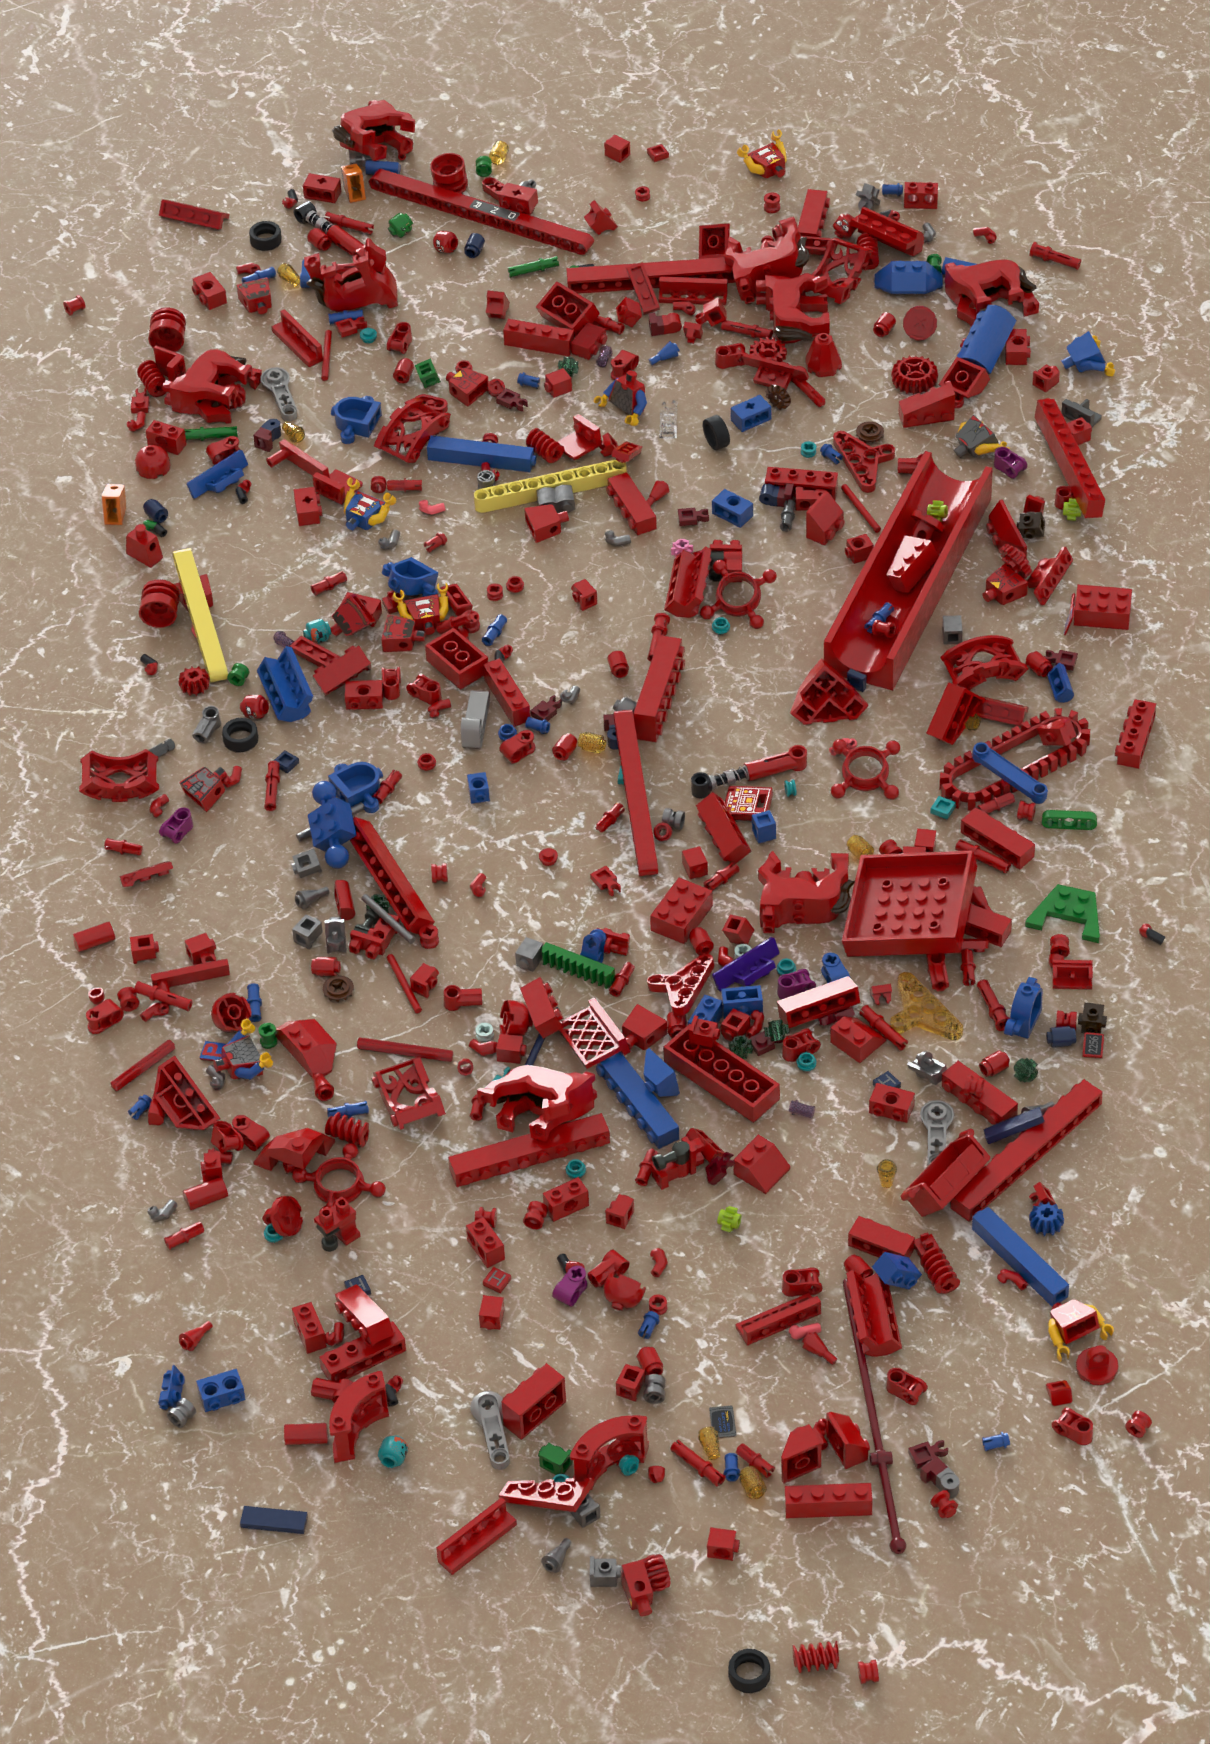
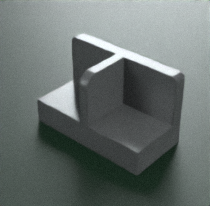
(1074, 411)

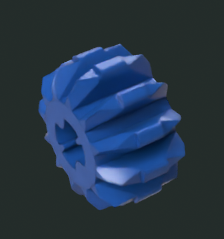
(1046, 1218)

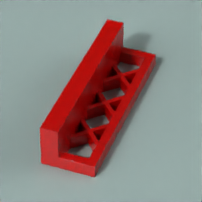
(192, 214)
(693, 288)
(298, 339)
(1002, 711)
(779, 1318)
(476, 1537)

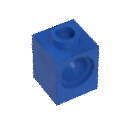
(478, 787)
(763, 826)

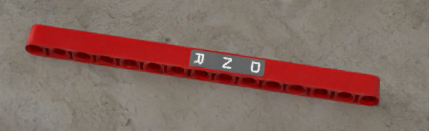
(481, 211)

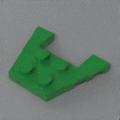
(1070, 905)

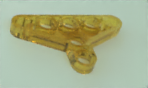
(927, 1017)

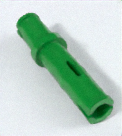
(541, 264)
(206, 433)

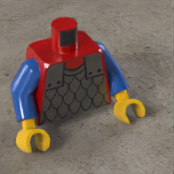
(627, 395)
(241, 1055)

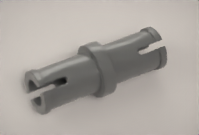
(787, 515)

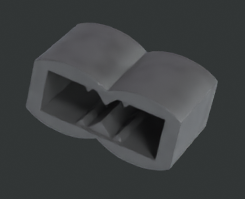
(560, 497)

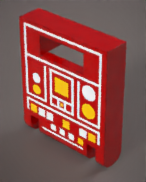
(743, 801)

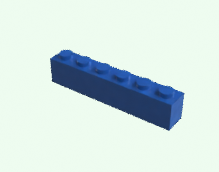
(639, 1101)

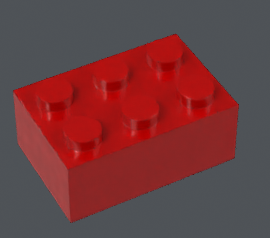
(567, 308)
(1102, 607)
(456, 658)
(681, 910)
(533, 1401)

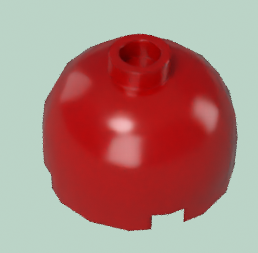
(152, 461)
(229, 1012)
(515, 1018)
(623, 1292)

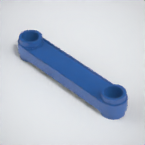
(1010, 773)

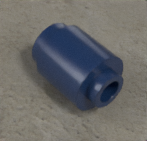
(474, 245)
(155, 510)
(1061, 1036)

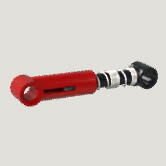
(308, 213)
(794, 760)

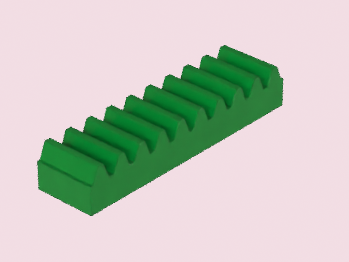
(578, 965)

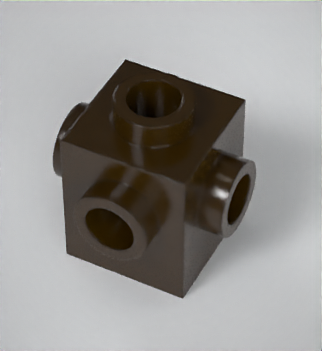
(1031, 525)
(1092, 1018)

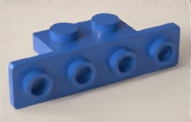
(219, 476)

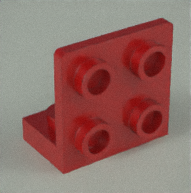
(169, 363)
(583, 440)
(335, 487)

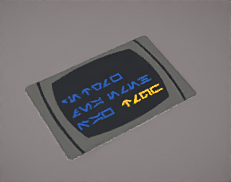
(723, 1420)

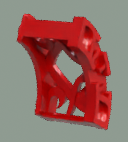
(858, 260)
(414, 410)
(1003, 665)
(101, 786)
(404, 1114)
(354, 1409)
(593, 1461)

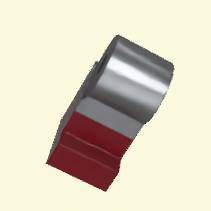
(940, 1476)

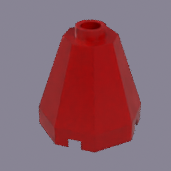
(823, 356)

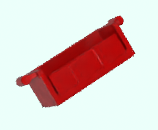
(946, 1174)

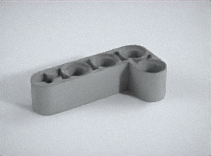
(475, 721)

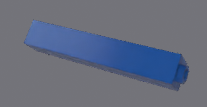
(477, 452)
(1020, 1256)

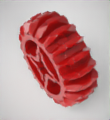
(914, 374)

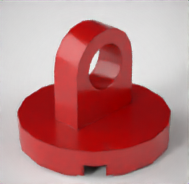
(920, 322)
(925, 523)
(284, 1216)
(1097, 1365)

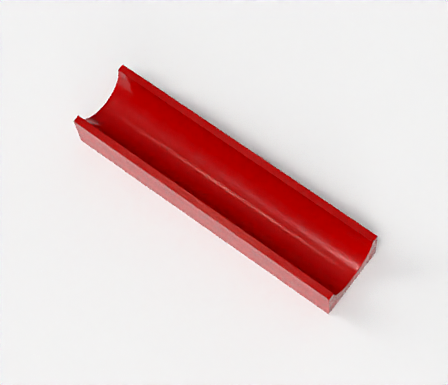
(882, 658)

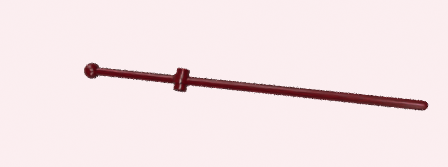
(880, 1457)

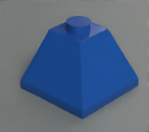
(659, 1076)

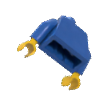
(1086, 355)

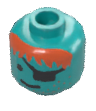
(317, 631)
(393, 1451)

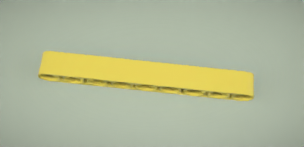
(525, 490)
(200, 615)

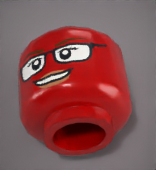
(843, 226)
(445, 241)
(254, 706)

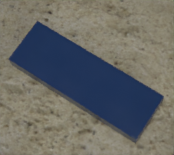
(1014, 1125)
(274, 1519)

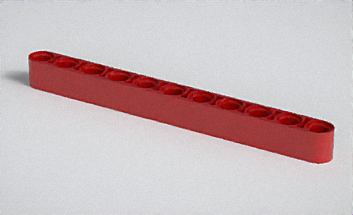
(635, 793)

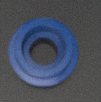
(506, 732)

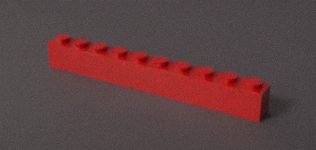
(616, 278)
(1069, 458)
(1027, 1149)

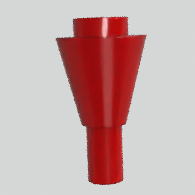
(658, 491)
(978, 898)
(191, 1338)
(815, 1345)

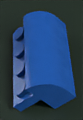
(987, 337)
(286, 686)

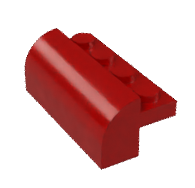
(889, 231)
(687, 583)
(873, 1314)

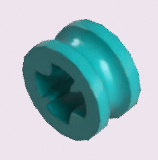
(808, 449)
(790, 788)

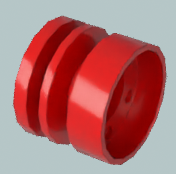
(449, 172)
(167, 329)
(159, 603)

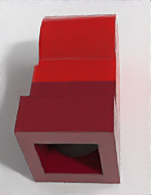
(664, 324)

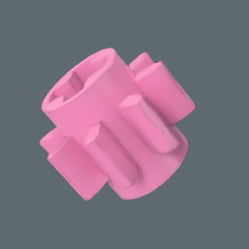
(680, 545)

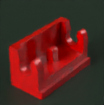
(1072, 974)

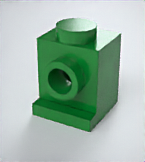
(427, 373)
(554, 1459)

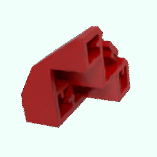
(826, 697)
(294, 1149)

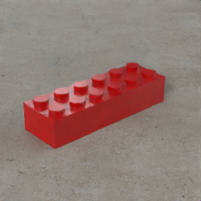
(659, 688)
(723, 1075)

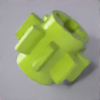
(1071, 509)
(938, 510)
(729, 1219)

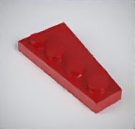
(548, 1494)

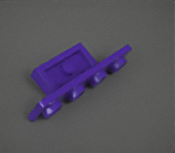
(749, 966)

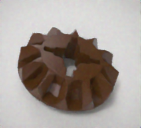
(780, 393)
(865, 428)
(335, 983)

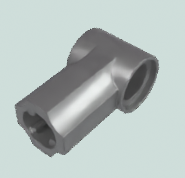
(207, 725)

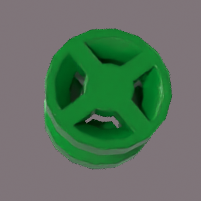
(486, 169)
(238, 674)

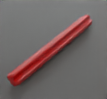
(405, 1049)

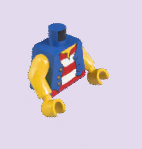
(363, 509)

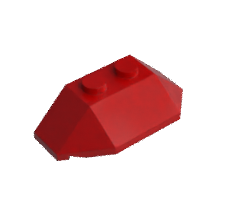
(1004, 529)
(308, 1045)
(182, 1097)

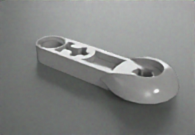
(277, 381)
(936, 1125)
(492, 1425)

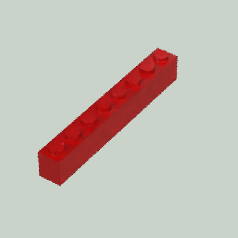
(389, 877)
(527, 1151)

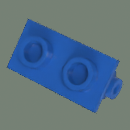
(172, 1384)

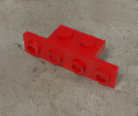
(774, 372)
(1048, 574)

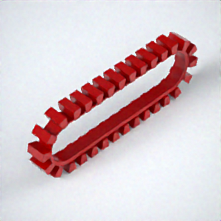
(1009, 741)

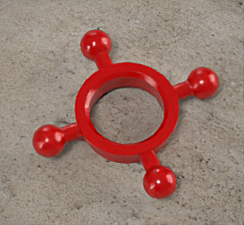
(756, 621)
(890, 791)
(349, 1151)

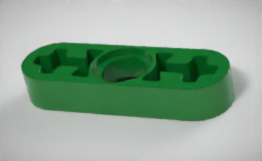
(1051, 820)

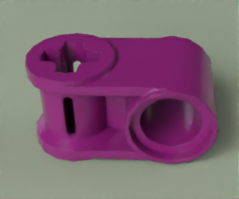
(1008, 463)
(177, 825)
(794, 983)
(571, 1286)

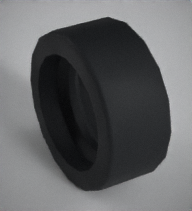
(265, 227)
(716, 432)
(244, 744)
(749, 1685)

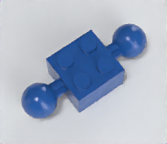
(331, 824)

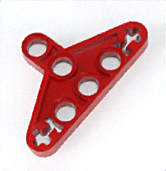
(860, 452)
(684, 984)

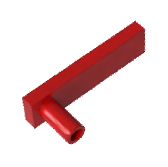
(297, 457)
(190, 974)

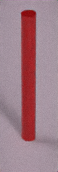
(326, 355)
(861, 508)
(404, 984)

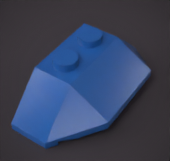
(908, 278)

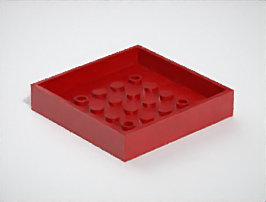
(910, 903)

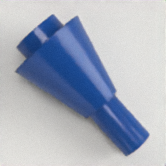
(669, 351)

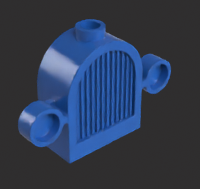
(356, 417)
(411, 577)
(357, 784)
(1025, 1009)

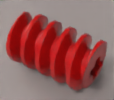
(870, 241)
(151, 378)
(544, 445)
(347, 1129)
(939, 1271)
(816, 1656)

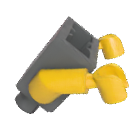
(976, 439)

